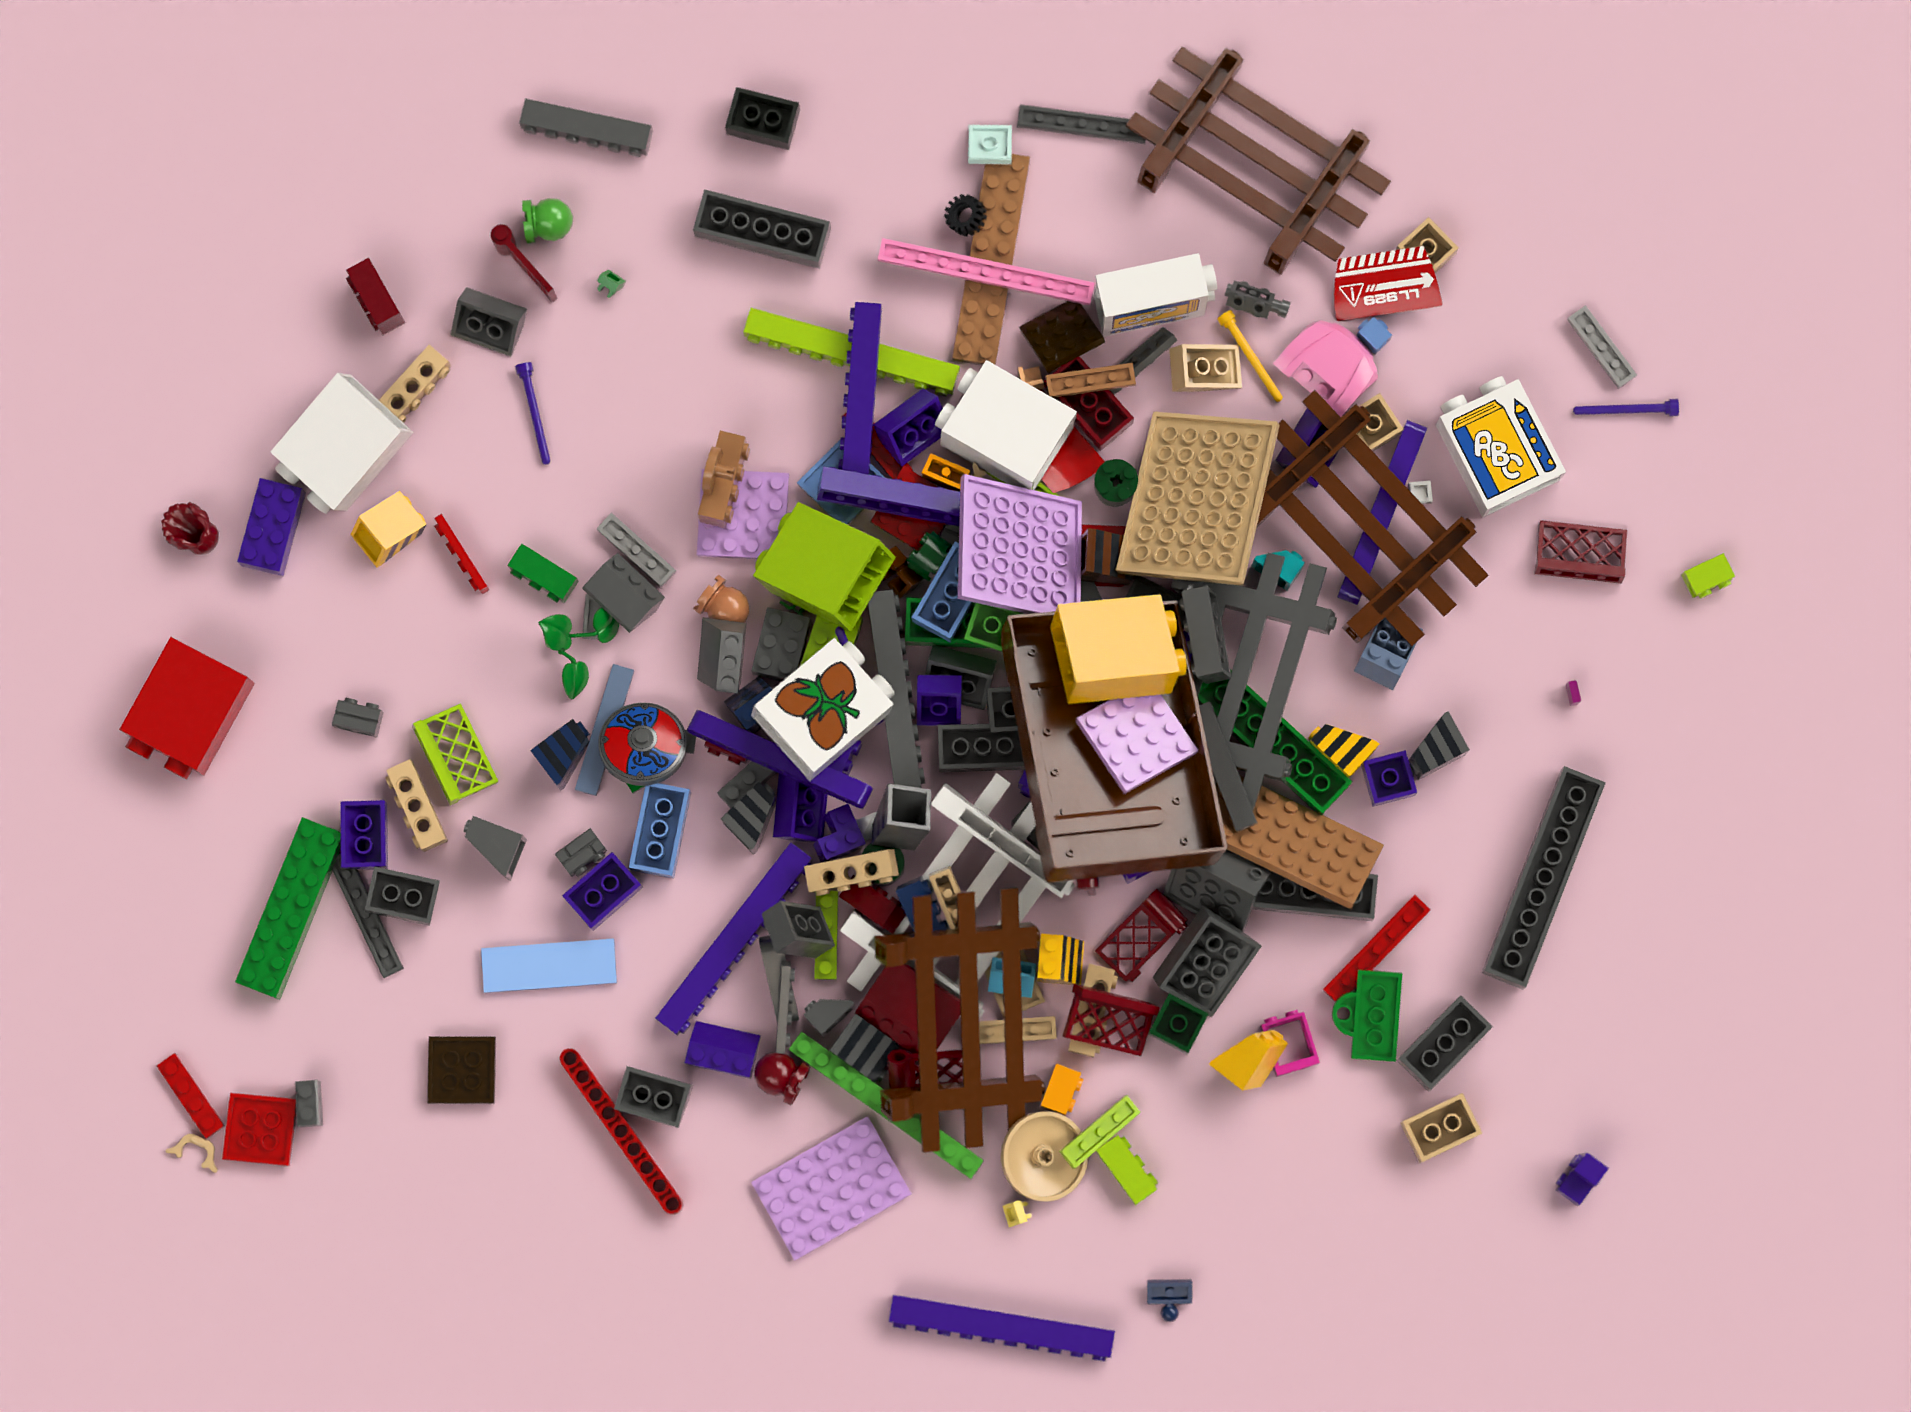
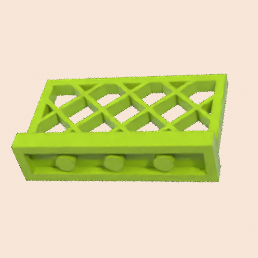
(437, 761)

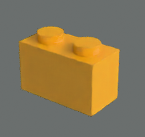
(944, 472)
(1061, 1090)

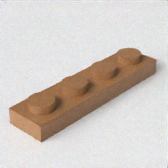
(1091, 380)

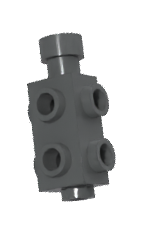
(1252, 302)

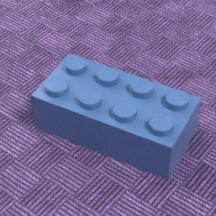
(940, 607)
(660, 830)

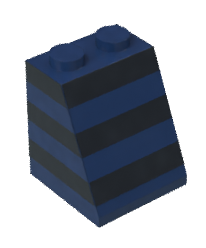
(743, 703)
(562, 752)

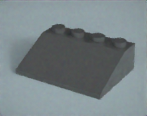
(1206, 961)

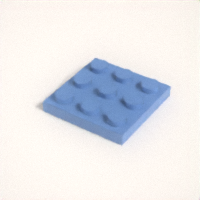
(810, 483)

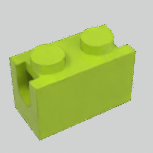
(1708, 575)

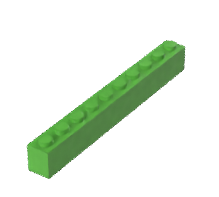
(869, 1094)

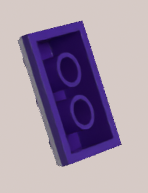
(910, 426)
(1309, 430)
(799, 811)
(364, 834)
(722, 1049)

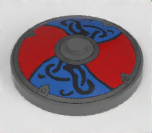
(642, 744)

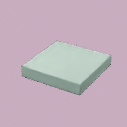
(989, 144)

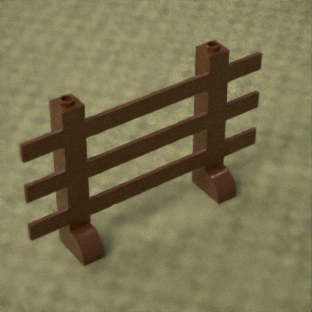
(1319, 193)
(1414, 572)
(966, 943)

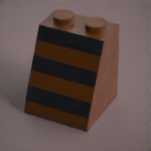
(1100, 557)

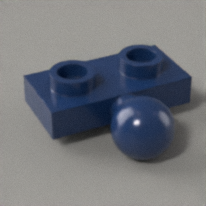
(1169, 1293)

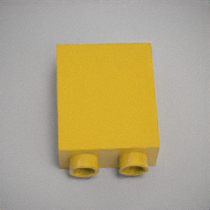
(1116, 648)

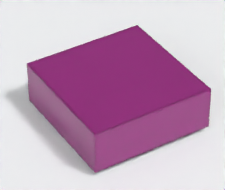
(1573, 693)

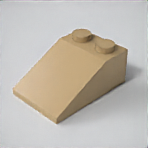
(1205, 367)

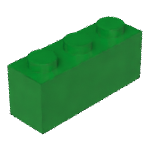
(542, 574)

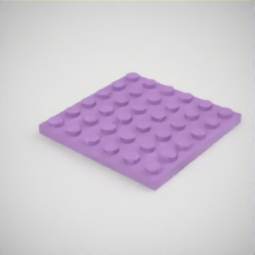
(1018, 547)

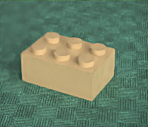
(1441, 1128)

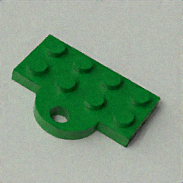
(1372, 1015)

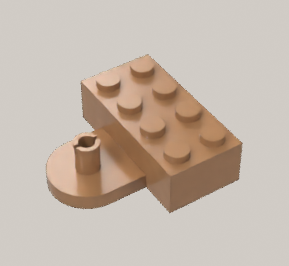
(721, 478)

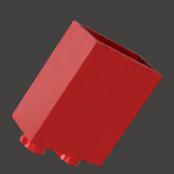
(185, 709)

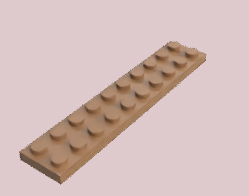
(996, 241)

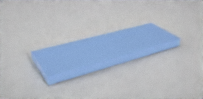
(549, 965)

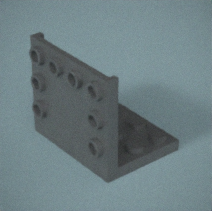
(1224, 888)

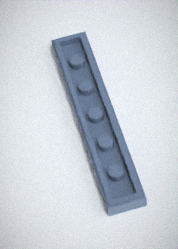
(612, 700)

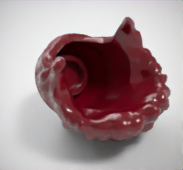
(189, 528)

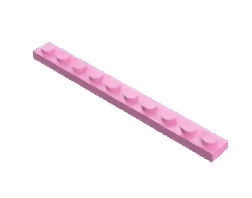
(986, 271)

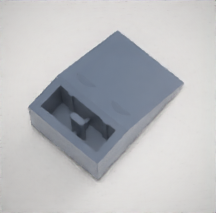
(1384, 655)

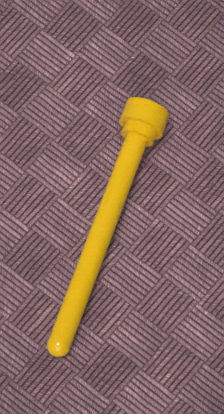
(1228, 321)

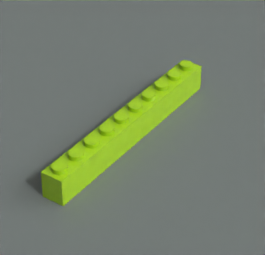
(833, 346)

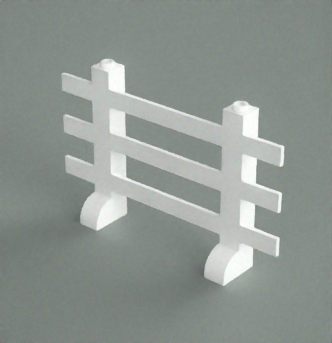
(1008, 847)

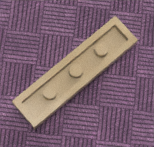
(1033, 1029)

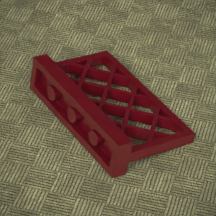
(1584, 569)
(1119, 1003)

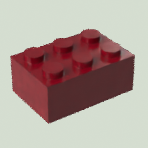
(374, 297)

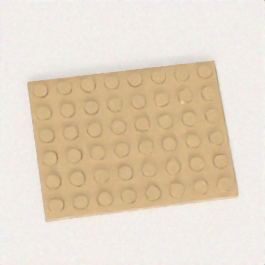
(1198, 498)

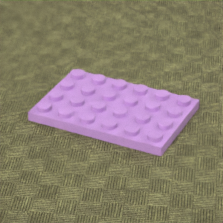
(831, 1188)

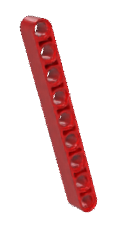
(612, 1124)

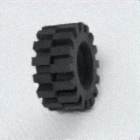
(973, 222)

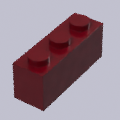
(875, 905)

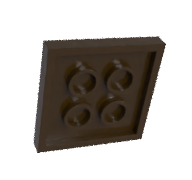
(1061, 335)
(461, 1070)

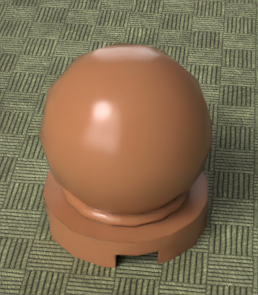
(723, 602)

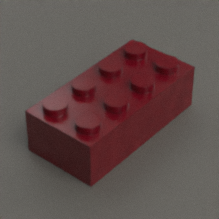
(1098, 412)

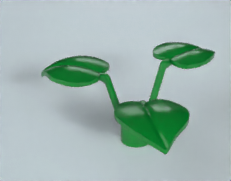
(557, 637)

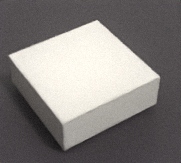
(1422, 491)

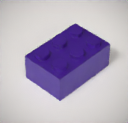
(602, 891)

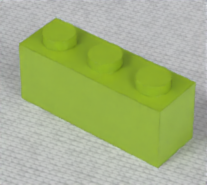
(1127, 1169)

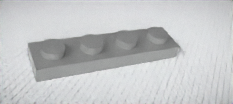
(1602, 347)
(636, 550)

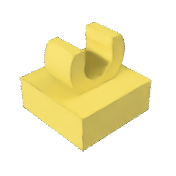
(1015, 1213)

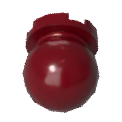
(779, 1075)

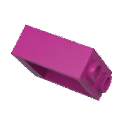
(1292, 1016)

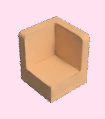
(1032, 377)

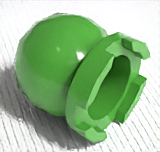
(548, 219)

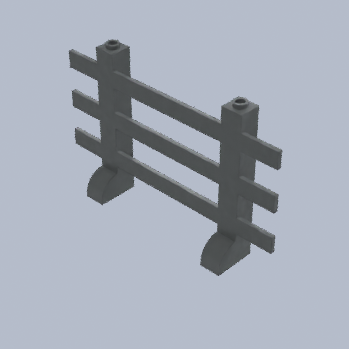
(1260, 606)

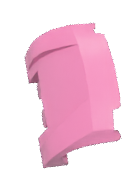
(1331, 362)

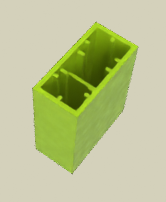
(823, 565)

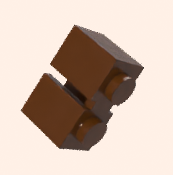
(907, 578)

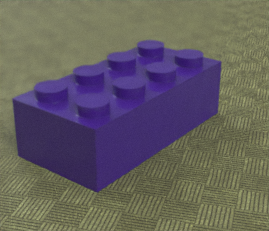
(271, 527)

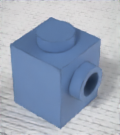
(1374, 334)

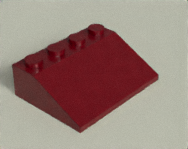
(893, 1008)

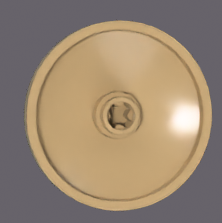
(1033, 1157)

